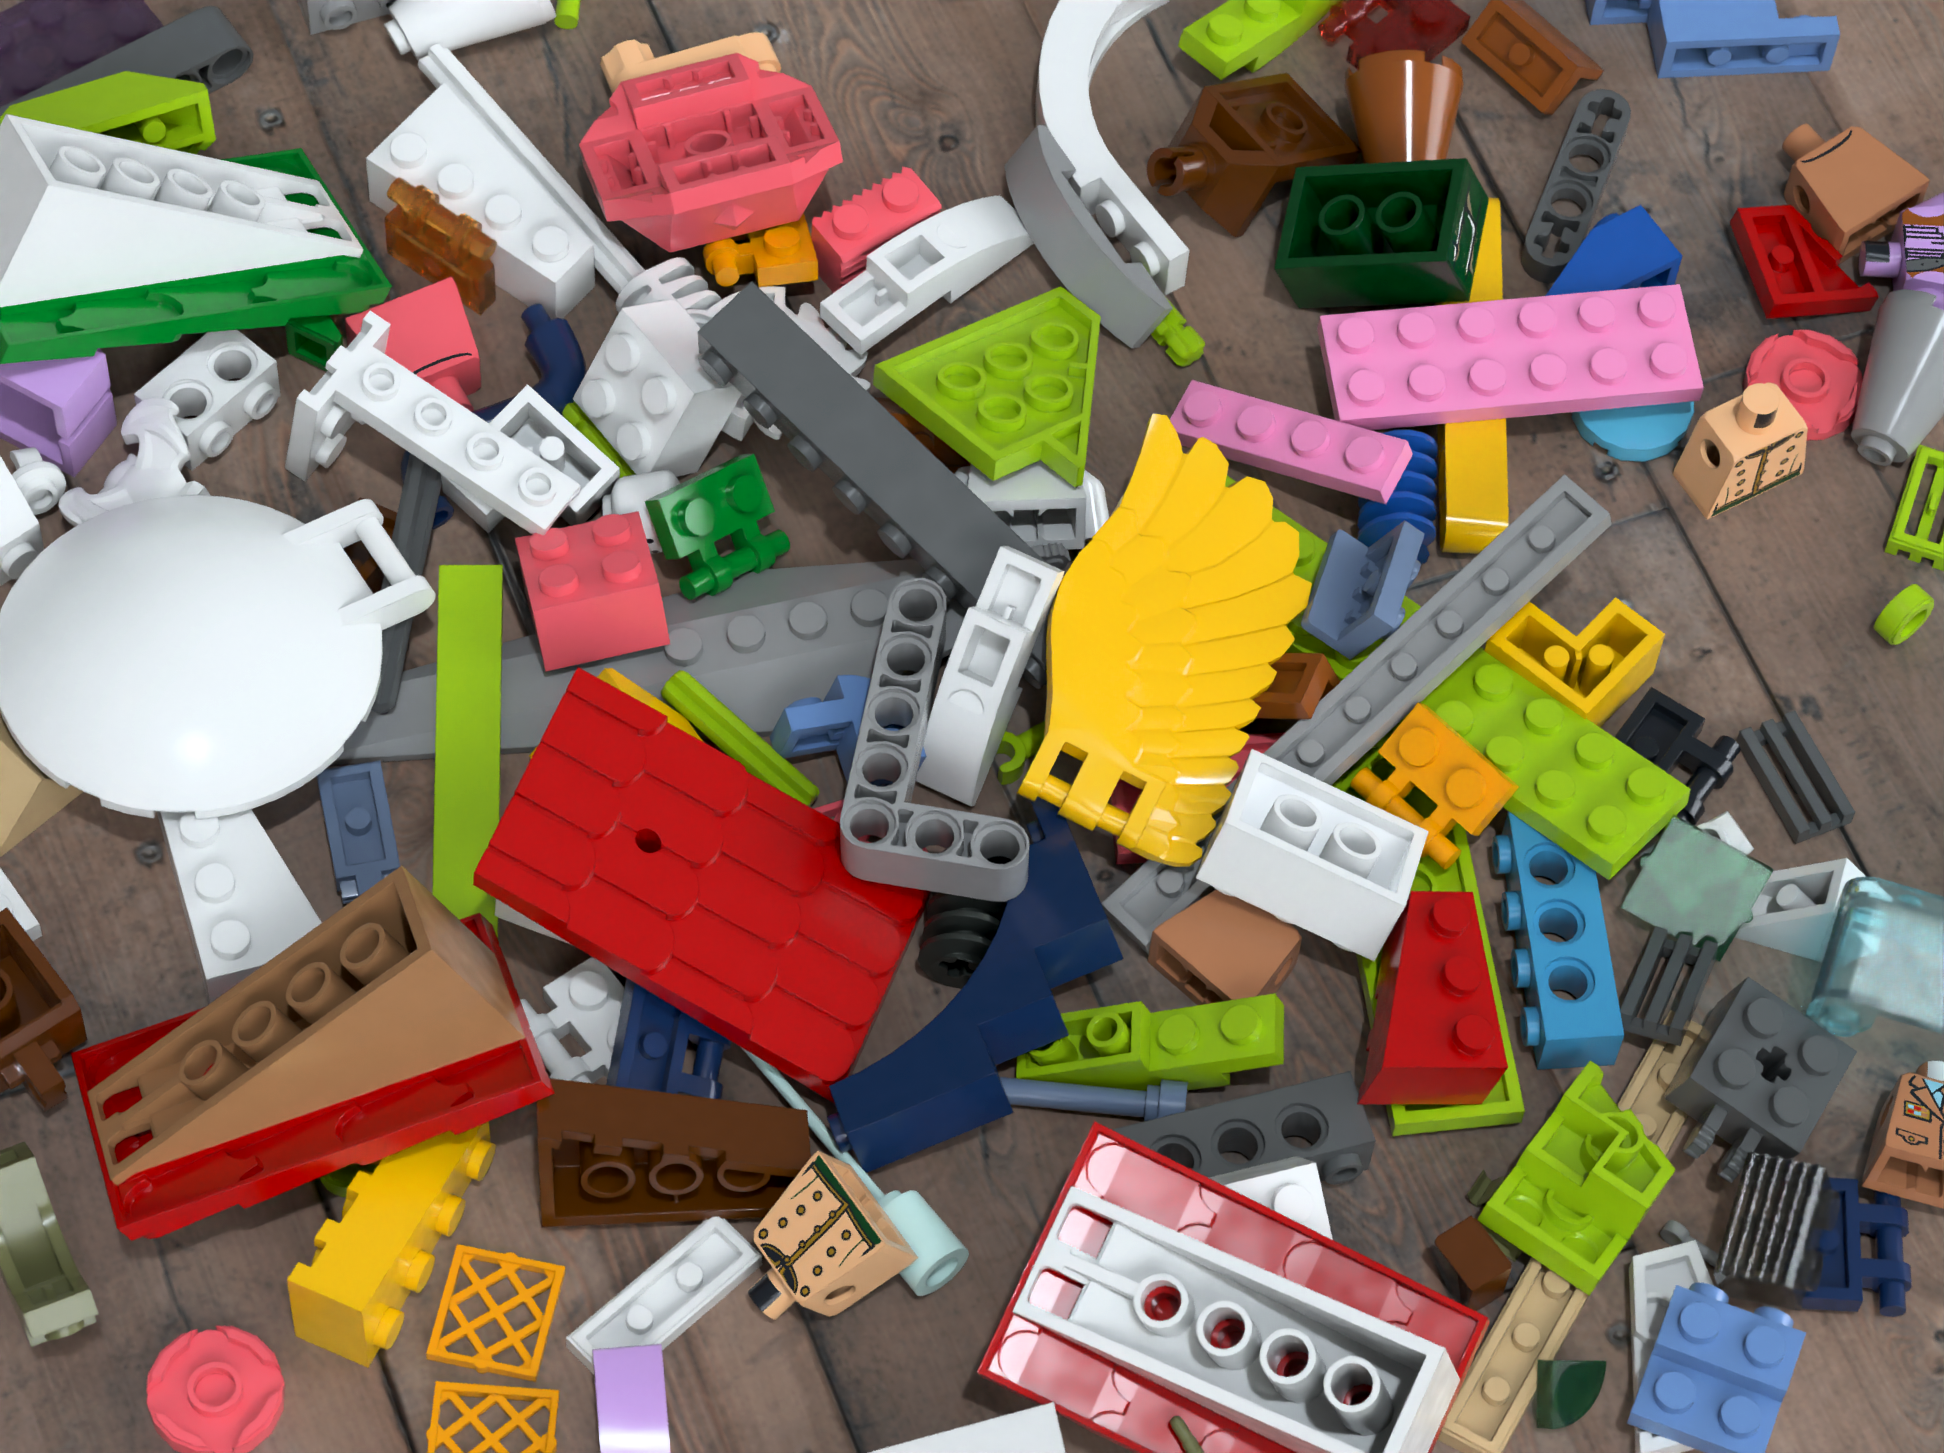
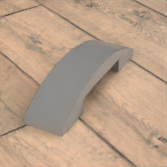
(1076, 245)

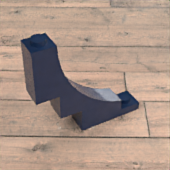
(947, 1072)

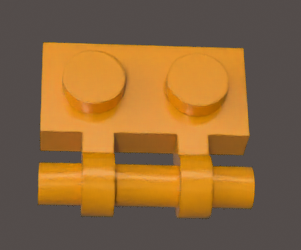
(773, 254)
(1447, 771)

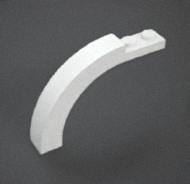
(1070, 54)

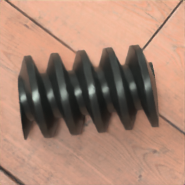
(958, 934)

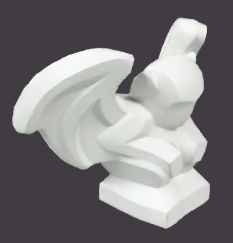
(144, 477)

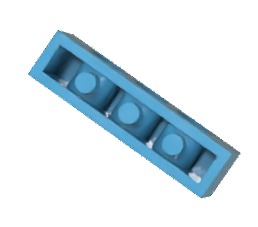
(1558, 1029)

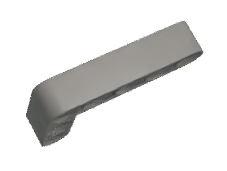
(896, 757)

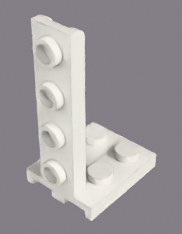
(378, 391)

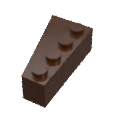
(662, 1155)

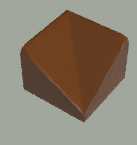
(1478, 1262)

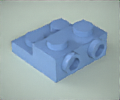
(1716, 1373)

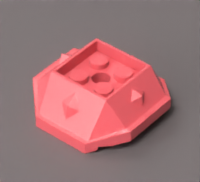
(709, 151)

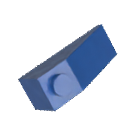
(1620, 254)

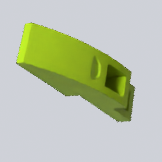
(1249, 32)
(1137, 1048)

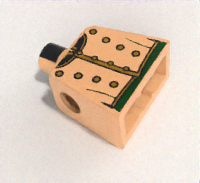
(1742, 449)
(826, 1242)

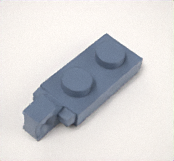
(358, 827)

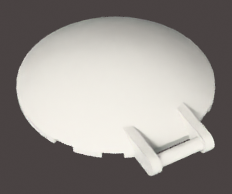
(198, 651)

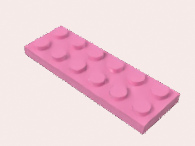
(1510, 358)

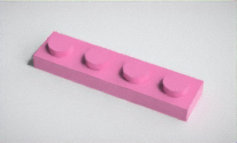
(1292, 441)

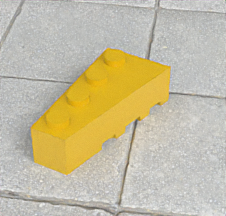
(384, 1244)

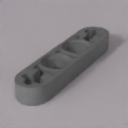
(1573, 184)

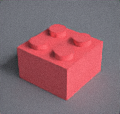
(592, 591)

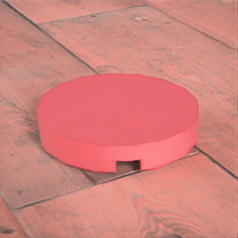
(1814, 375)
(215, 1391)

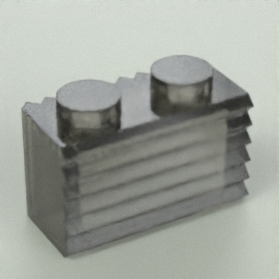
(1775, 1231)

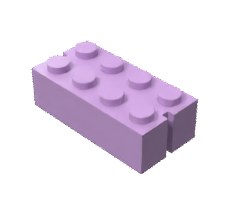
(57, 408)

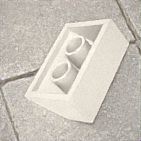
(1313, 855)

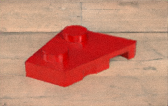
(1795, 267)

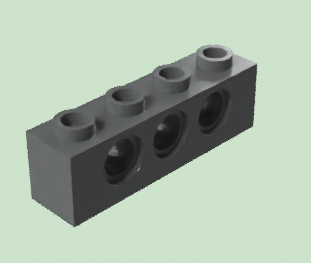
(1257, 1124)

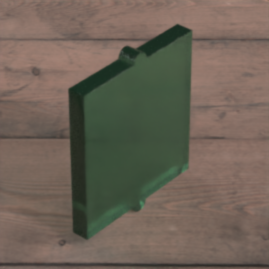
(1696, 886)

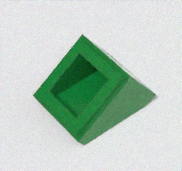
(313, 339)

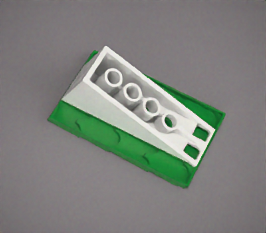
(160, 243)

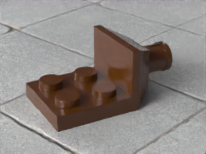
(1242, 143)

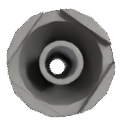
(1902, 378)

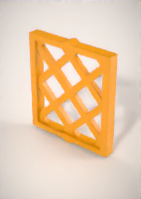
(483, 1361)
(493, 1394)

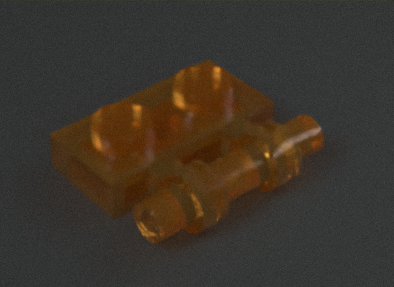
(441, 243)

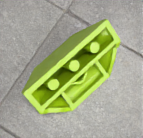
(131, 108)

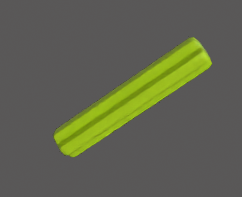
(736, 737)

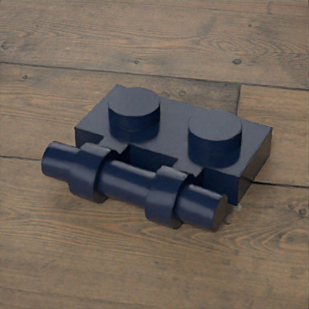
(653, 1047)
(1844, 1269)

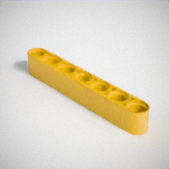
(1475, 452)

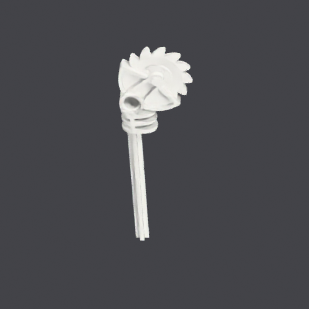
(634, 285)

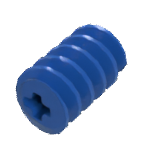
(1410, 499)

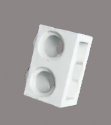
(201, 389)

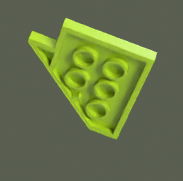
(1006, 386)

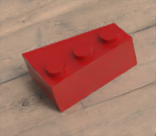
(1435, 1009)

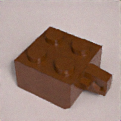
(36, 1017)

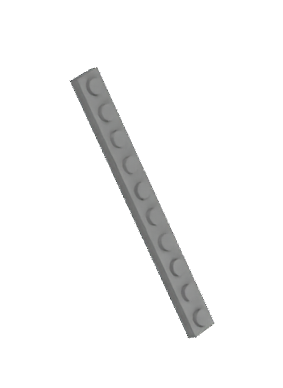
(1396, 676)

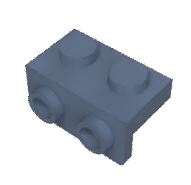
(1362, 589)

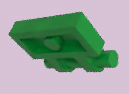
(709, 508)

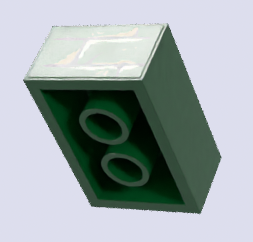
(1382, 233)

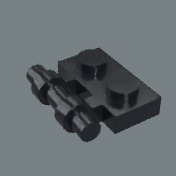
(1667, 736)

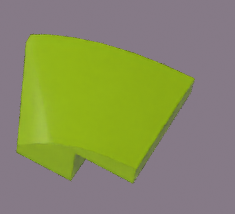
(1580, 1185)

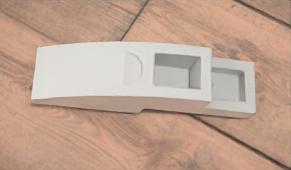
(923, 264)
(984, 674)

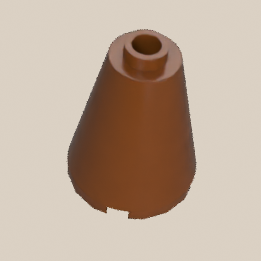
(1404, 105)

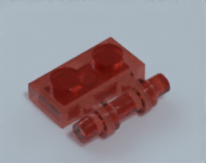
(1408, 26)

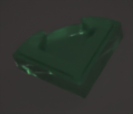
(1566, 1390)

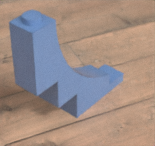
(1724, 36)

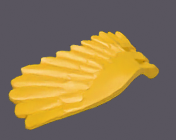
(1165, 647)

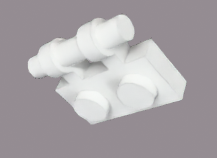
(587, 1007)

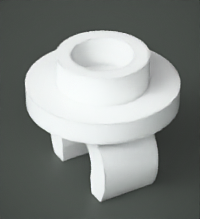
(37, 479)

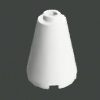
(460, 22)

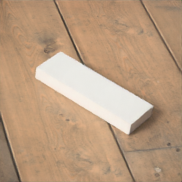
(670, 1292)

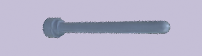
(1149, 1104)

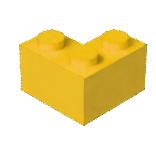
(1584, 671)

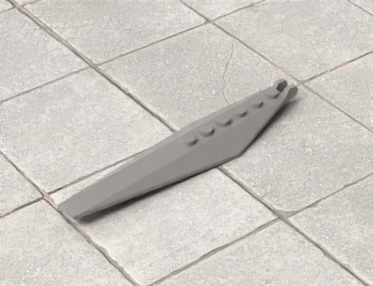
(750, 646)

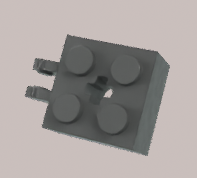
(1757, 1078)

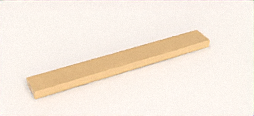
(1543, 1303)

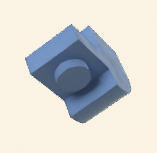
(829, 725)

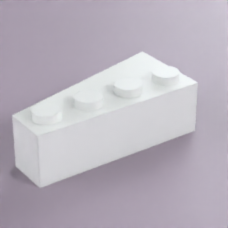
(233, 895)

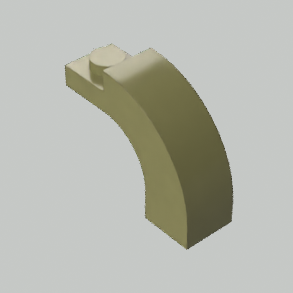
(34, 1256)

